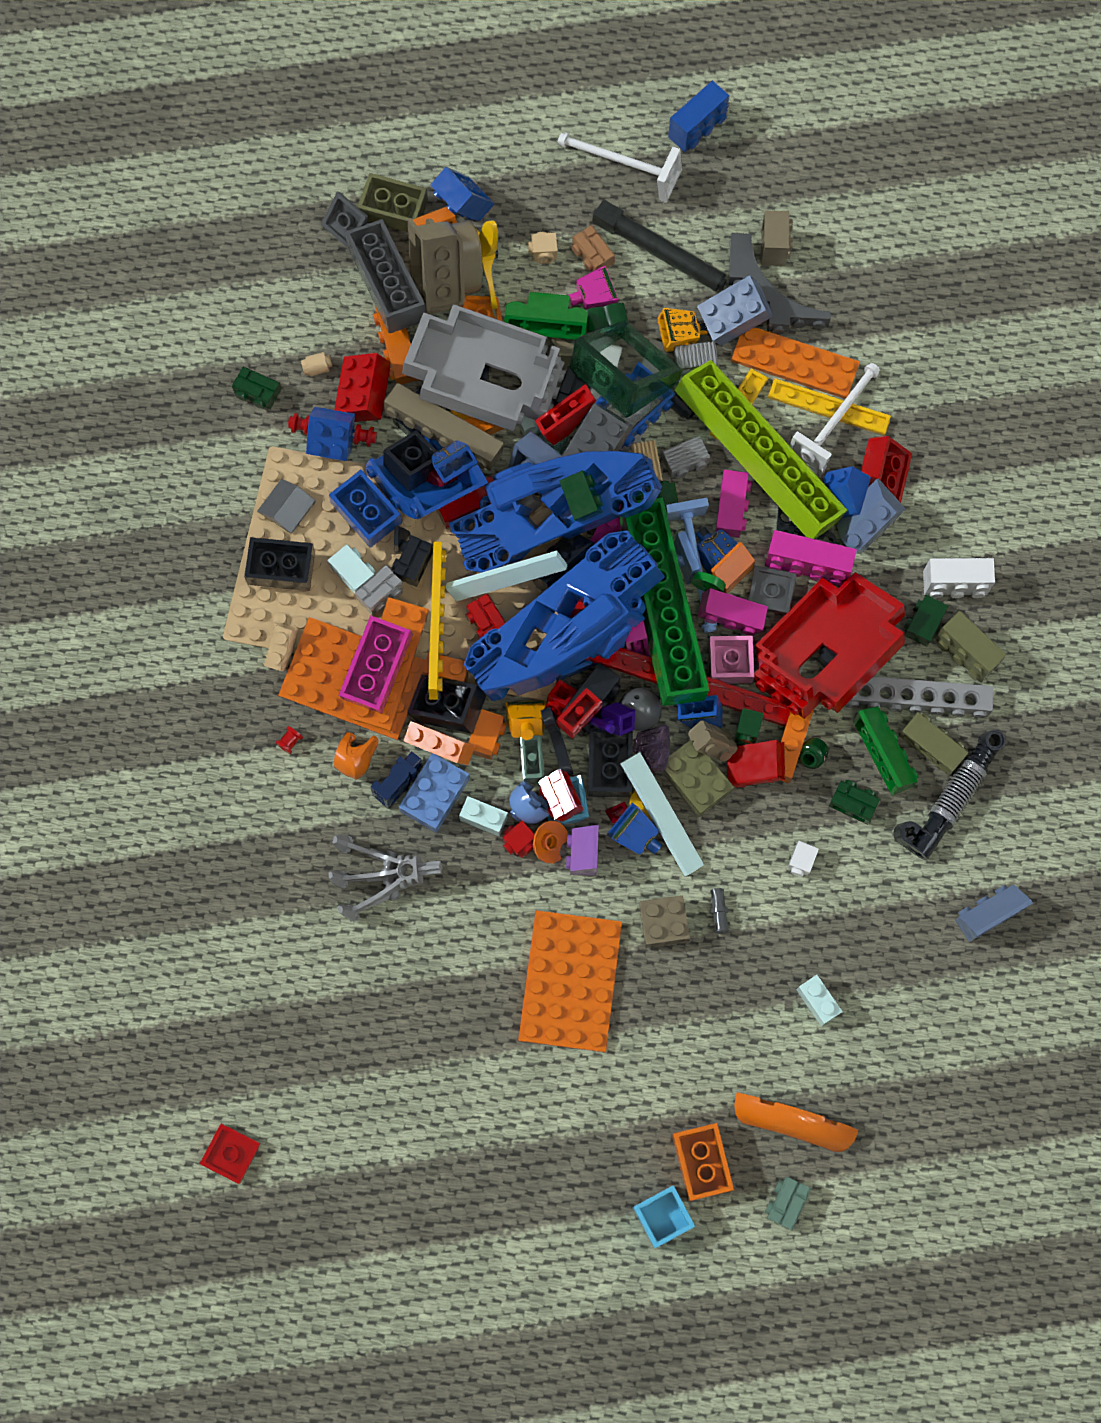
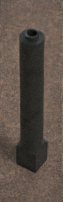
(614, 221)

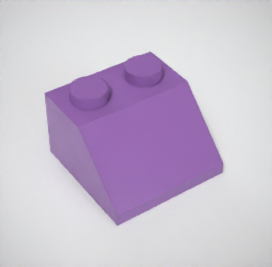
(583, 851)

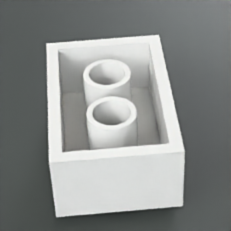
(959, 577)

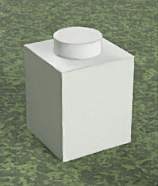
(802, 859)

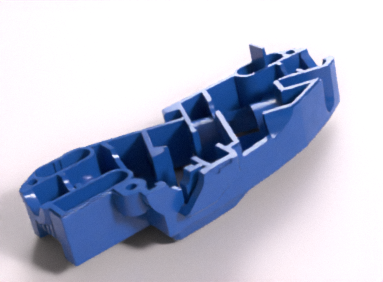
(617, 477)
(607, 584)

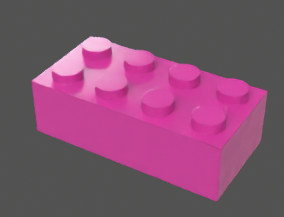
(810, 557)
(376, 664)

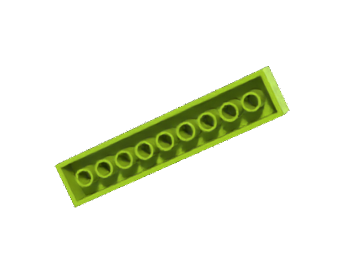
(760, 450)

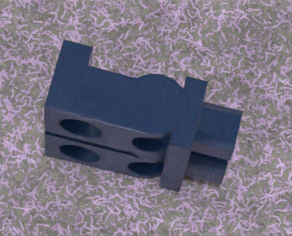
(398, 780)

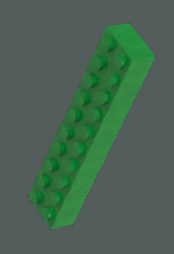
(667, 612)

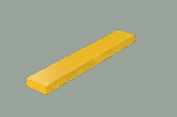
(827, 406)

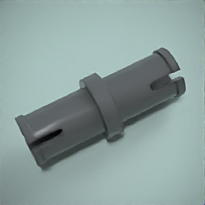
(719, 910)

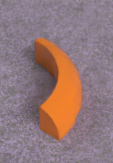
(794, 1122)

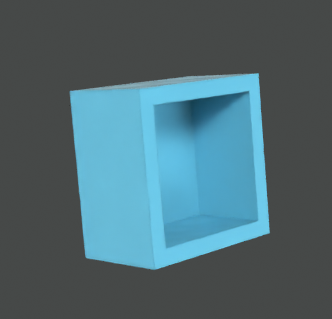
(663, 1217)

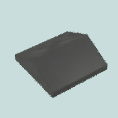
(343, 217)
(286, 505)

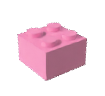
(731, 659)

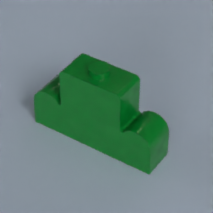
(548, 316)

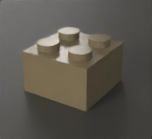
(776, 238)
(664, 921)

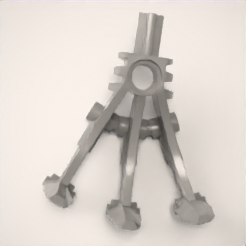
(391, 891)

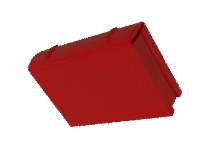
(757, 764)

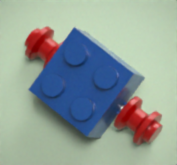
(331, 432)

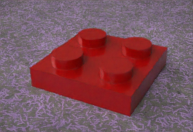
(230, 1153)

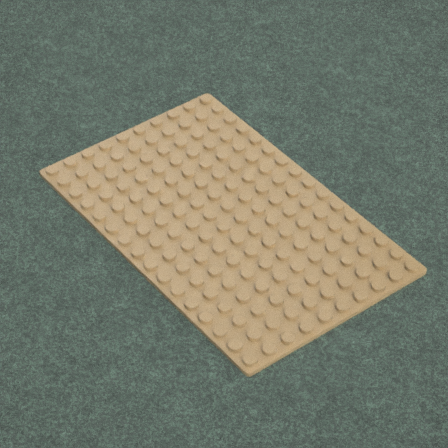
(260, 608)

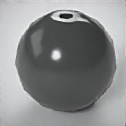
(646, 707)

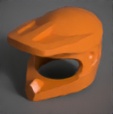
(354, 760)

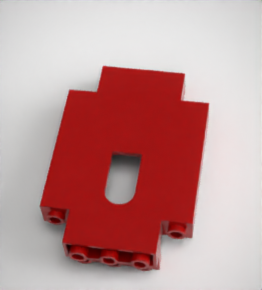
(850, 621)

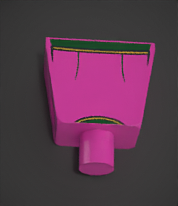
(594, 290)

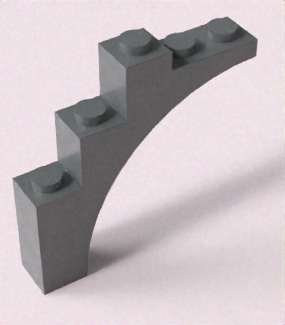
(785, 311)

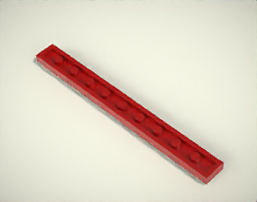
(729, 695)

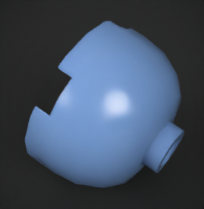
(527, 804)

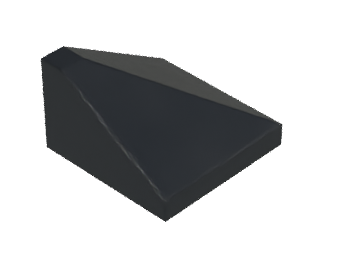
(400, 535)

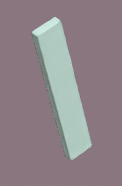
(506, 576)
(662, 814)

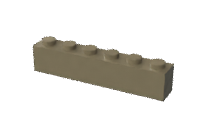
(441, 425)

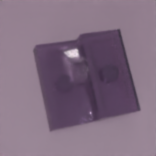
(654, 747)

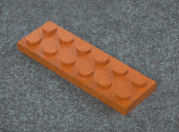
(796, 362)
(411, 618)

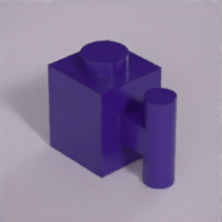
(615, 719)

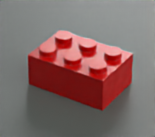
(363, 386)

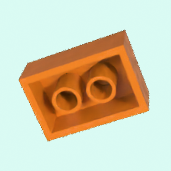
(702, 1162)

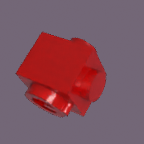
(560, 697)
(518, 840)

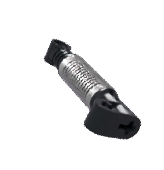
(946, 809)

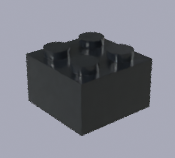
(410, 460)

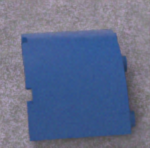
(427, 496)

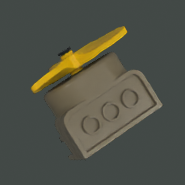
(450, 261)

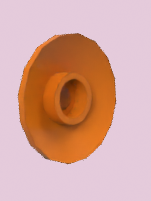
(556, 836)

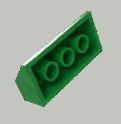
(884, 750)

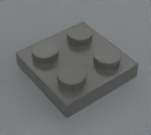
(772, 589)

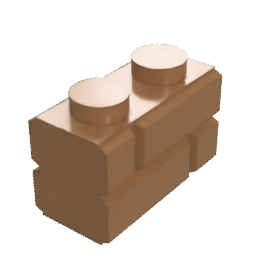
(592, 249)

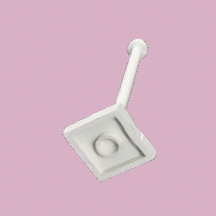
(667, 175)
(810, 451)

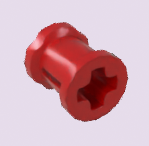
(289, 740)

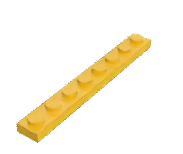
(437, 626)

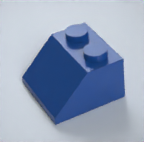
(849, 487)

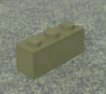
(934, 743)

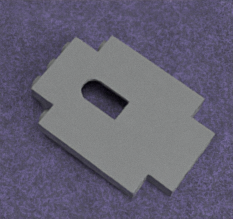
(453, 356)

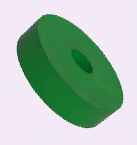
(706, 581)

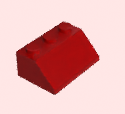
(888, 462)

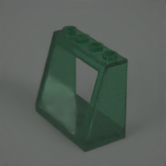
(612, 383)

